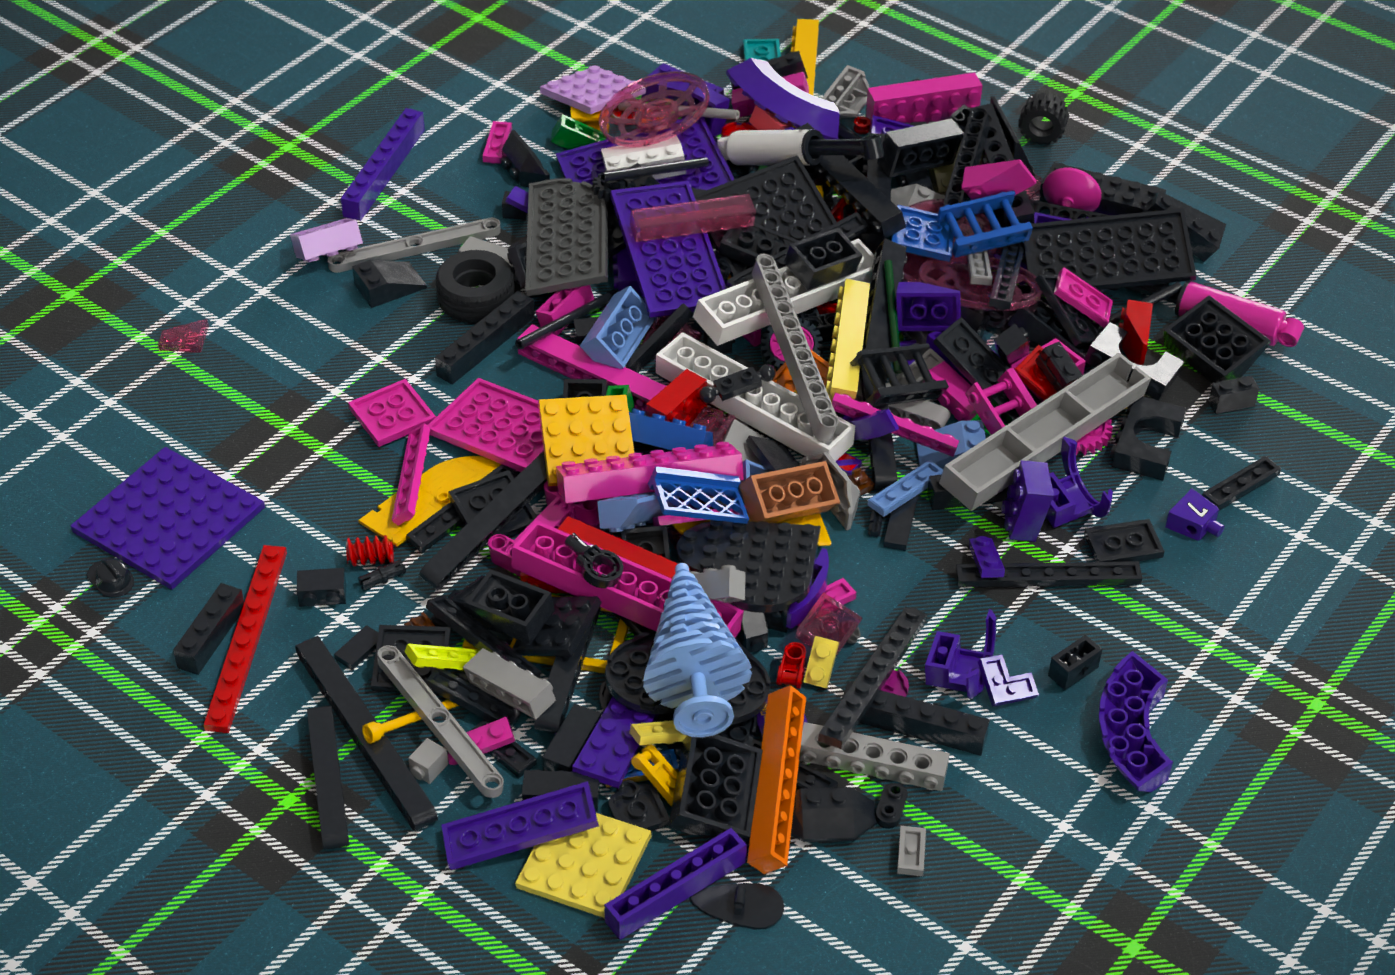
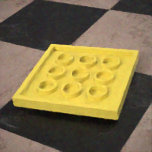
(586, 866)

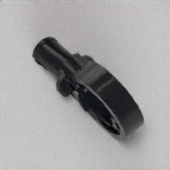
(592, 556)

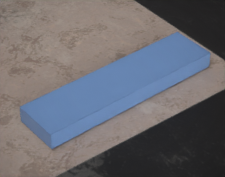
(904, 489)

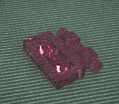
(714, 418)

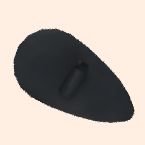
(741, 904)

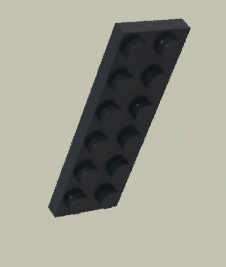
(976, 361)

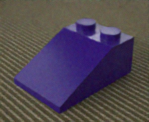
(926, 307)

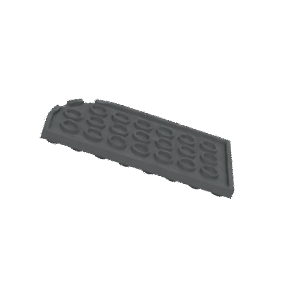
(565, 237)

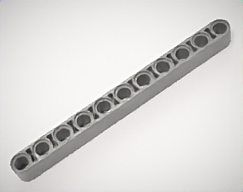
(794, 348)

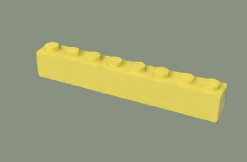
(849, 337)

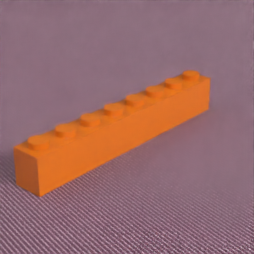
(777, 780)

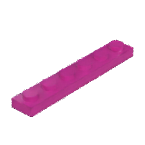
(907, 428)
(411, 474)

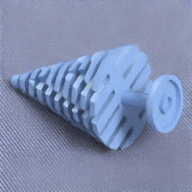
(695, 660)

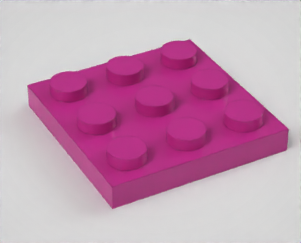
(391, 412)

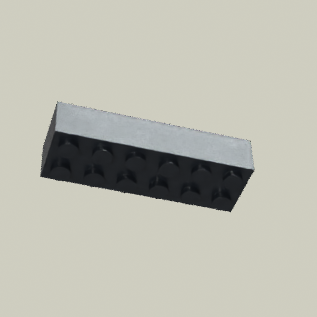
(1118, 194)

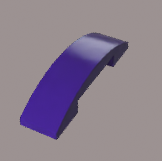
(873, 425)
(798, 612)

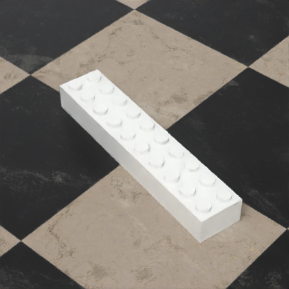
(741, 310)
(767, 408)

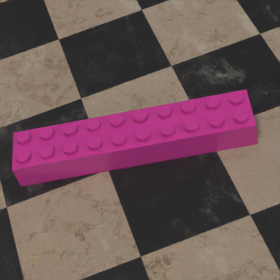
(636, 596)

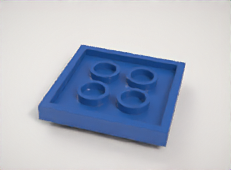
(924, 235)

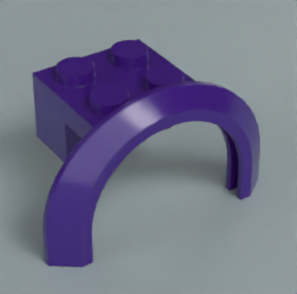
(1070, 495)
(956, 667)

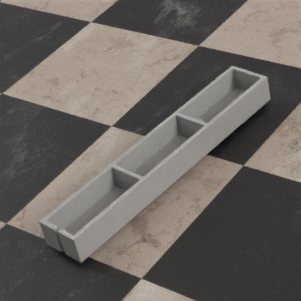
(1040, 431)

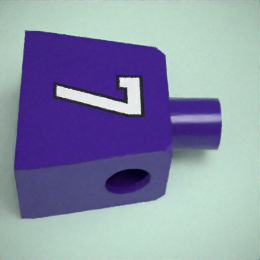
(1194, 517)

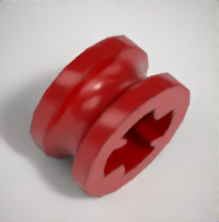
(862, 125)

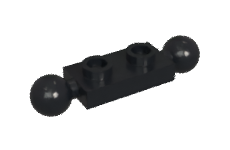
(737, 383)

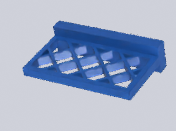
(700, 485)

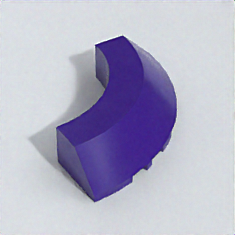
(784, 99)
(1125, 724)

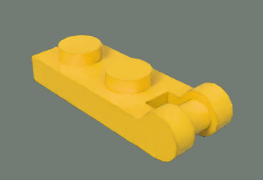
(660, 775)

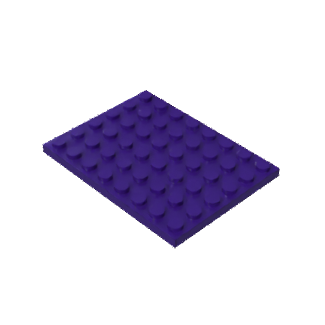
(696, 142)

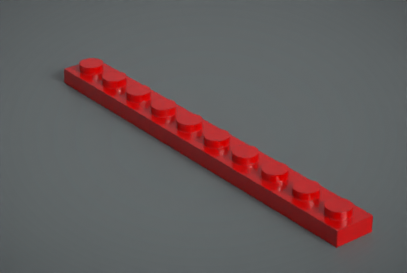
(245, 640)

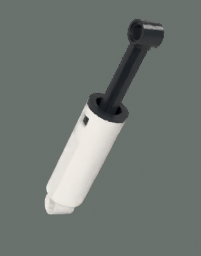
(774, 146)

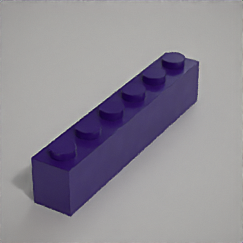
(675, 883)

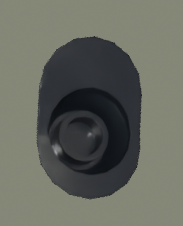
(111, 577)

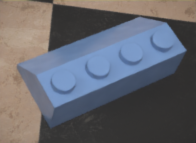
(618, 329)
(629, 511)

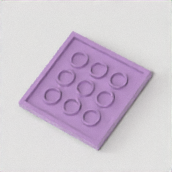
(587, 89)

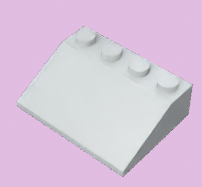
(664, 152)

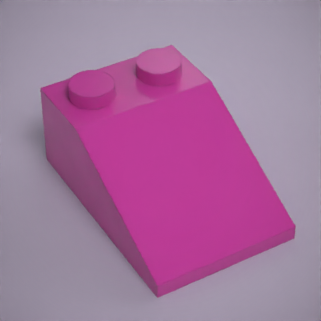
(995, 178)

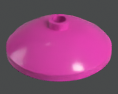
(1072, 189)

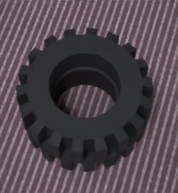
(1047, 107)

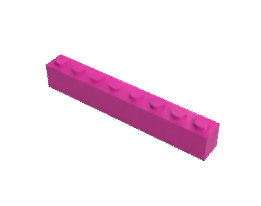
(574, 363)

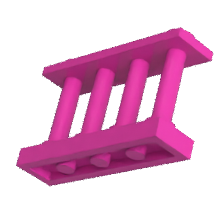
(1015, 391)

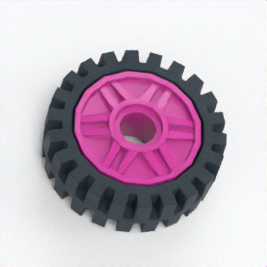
(771, 350)

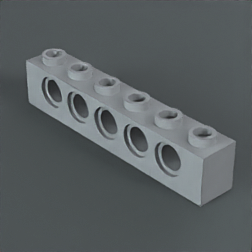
(877, 758)

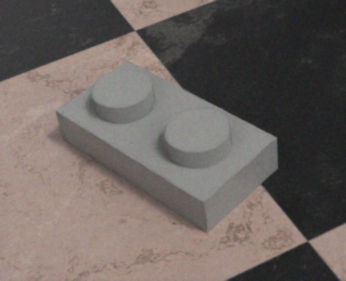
(911, 851)

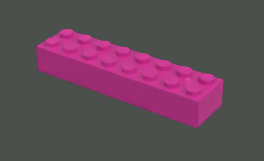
(632, 473)

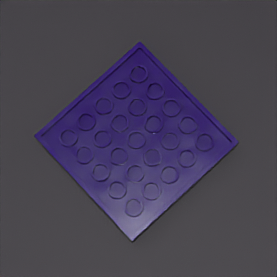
(168, 517)

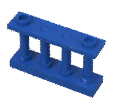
(984, 240)

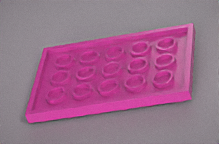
(492, 424)

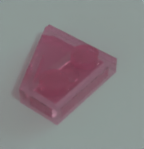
(184, 337)

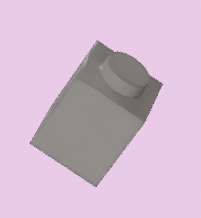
(428, 761)

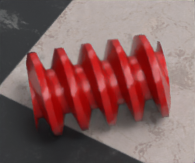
(369, 550)

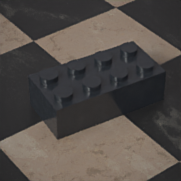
(920, 147)

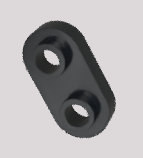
(892, 803)

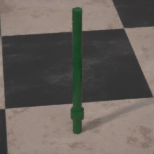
(892, 311)

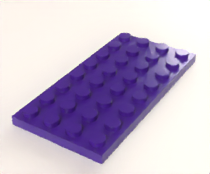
(667, 268)

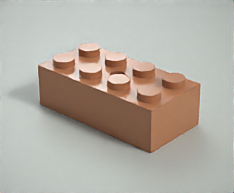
(789, 493)

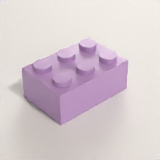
(326, 239)

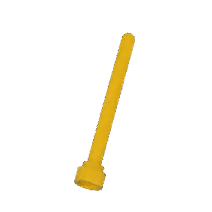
(374, 731)

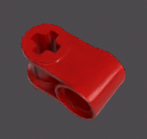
(792, 665)

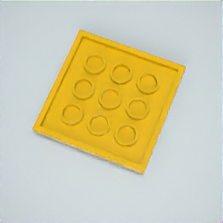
(584, 430)

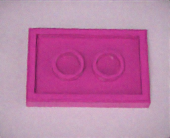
(1083, 297)

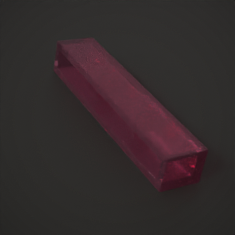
(692, 217)

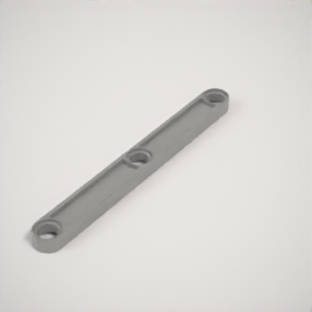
(428, 242)
(448, 732)

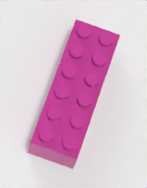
(924, 99)

